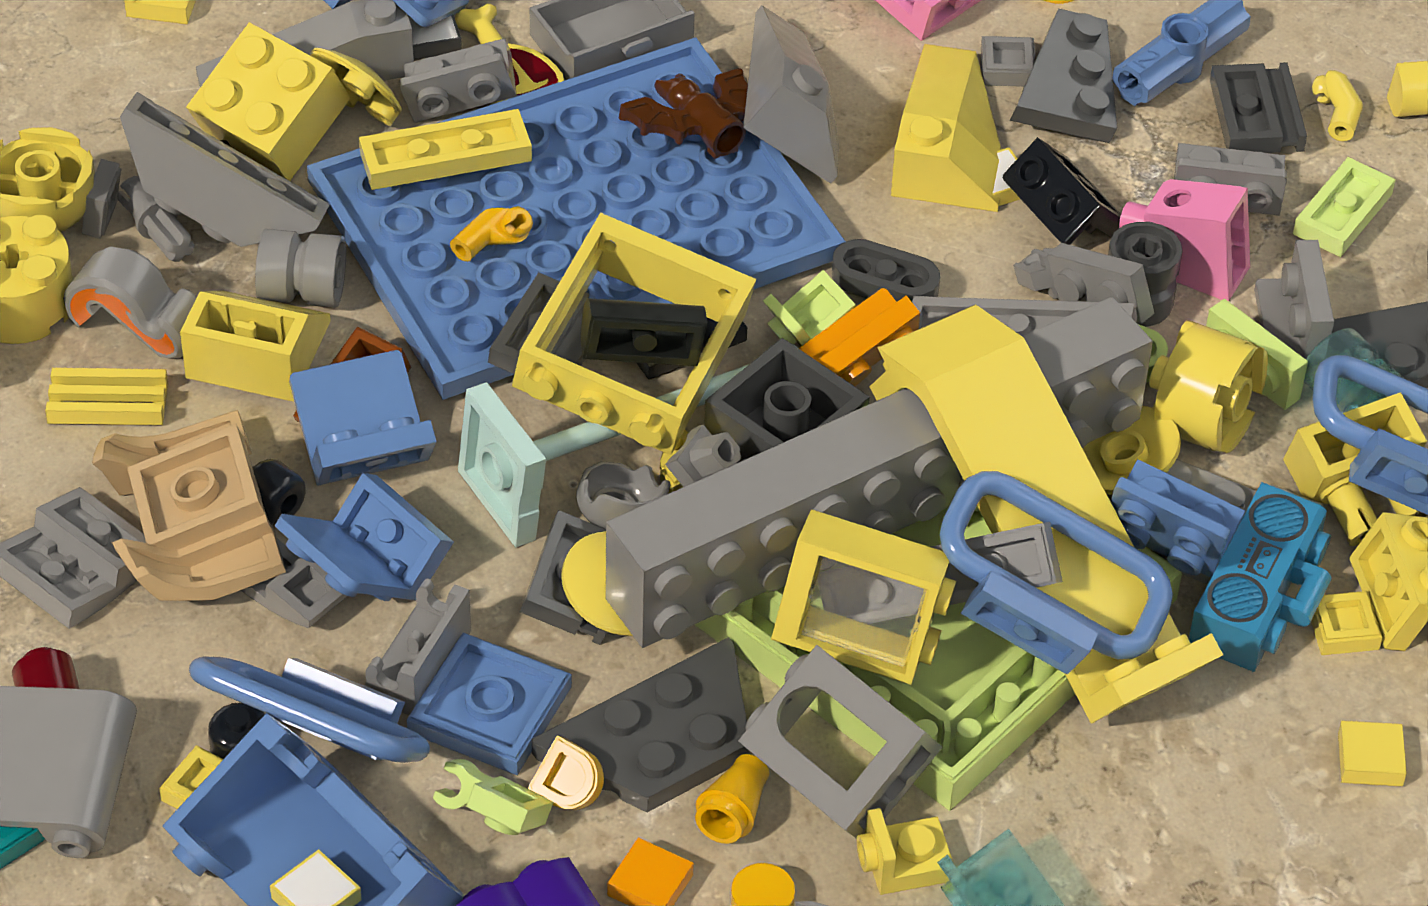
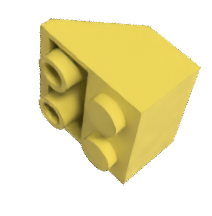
(249, 342)

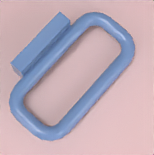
(1385, 461)
(1028, 614)
(318, 704)

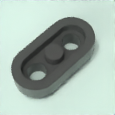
(867, 266)

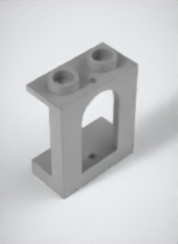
(886, 776)

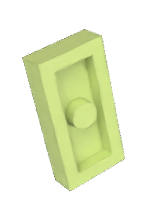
(1344, 206)
(1285, 367)

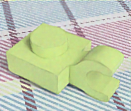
(504, 803)

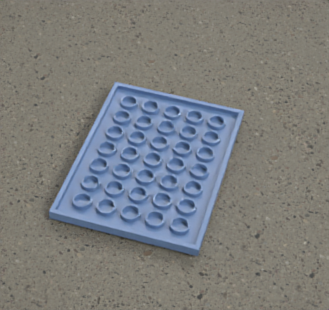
(585, 161)

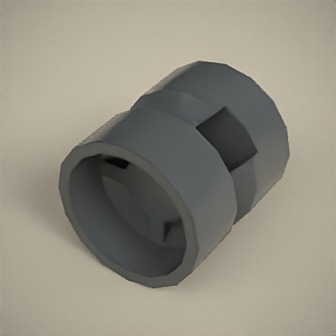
(1161, 258)

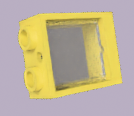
(864, 597)

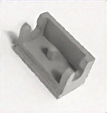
(421, 645)

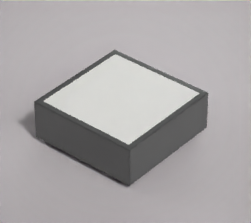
(436, 39)

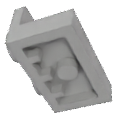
(458, 80)
(1258, 171)
(1299, 302)

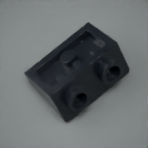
(1060, 193)

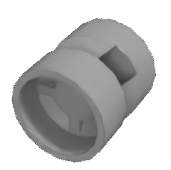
(296, 267)

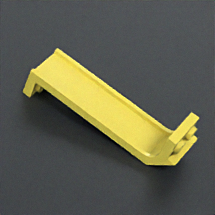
(1005, 419)

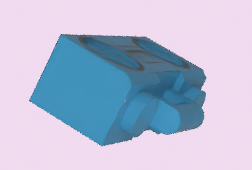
(1246, 597)

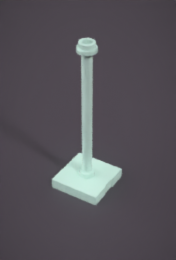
(509, 467)

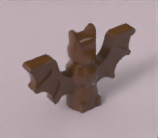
(695, 111)

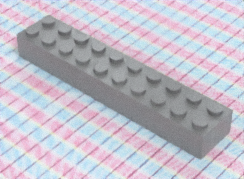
(874, 467)

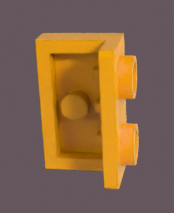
(852, 341)

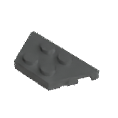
(664, 729)

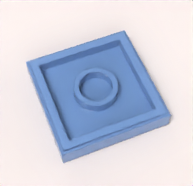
(489, 703)

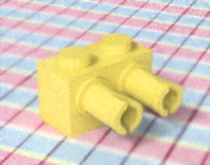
(1323, 463)

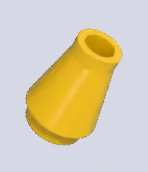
(731, 802)

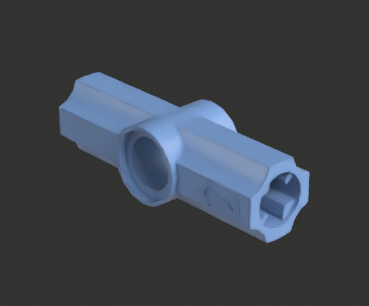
(1180, 49)

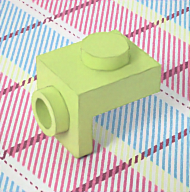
(809, 310)

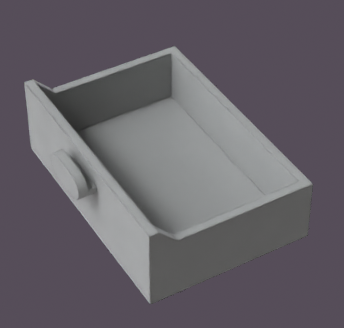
(600, 33)

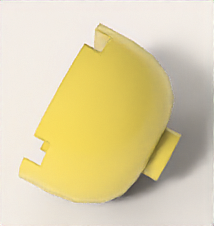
(45, 176)

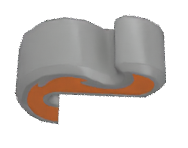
(134, 295)

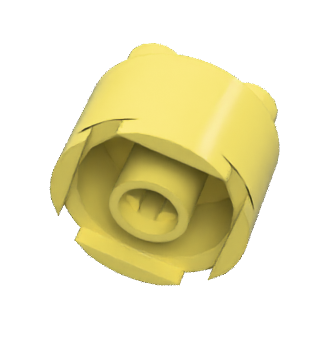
(32, 277)
(1209, 386)

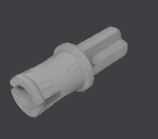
(154, 221)

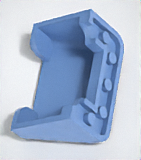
(281, 803)

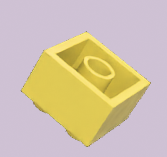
(269, 101)

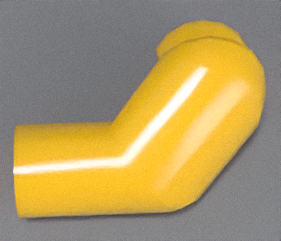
(492, 227)

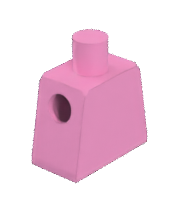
(1211, 228)

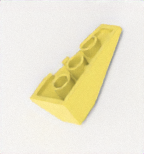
(947, 134)

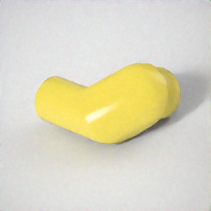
(1338, 89)

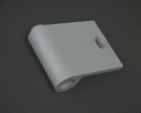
(62, 762)

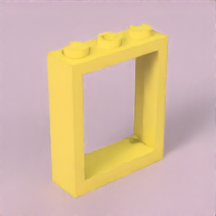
(657, 269)

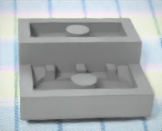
(69, 557)

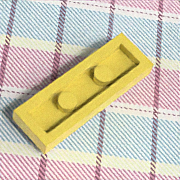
(445, 149)

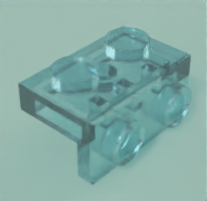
(998, 877)

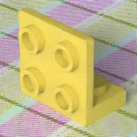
(1394, 571)

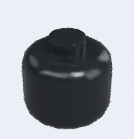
(279, 488)
(230, 726)

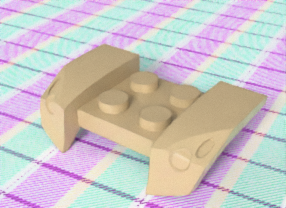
(195, 510)

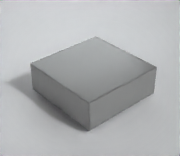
(1006, 60)
(101, 199)

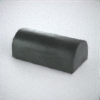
(642, 332)

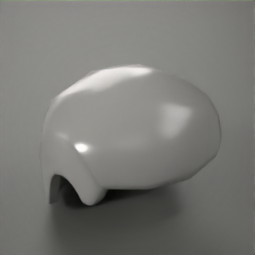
(615, 489)

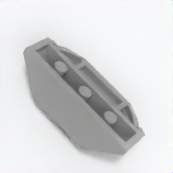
(212, 181)

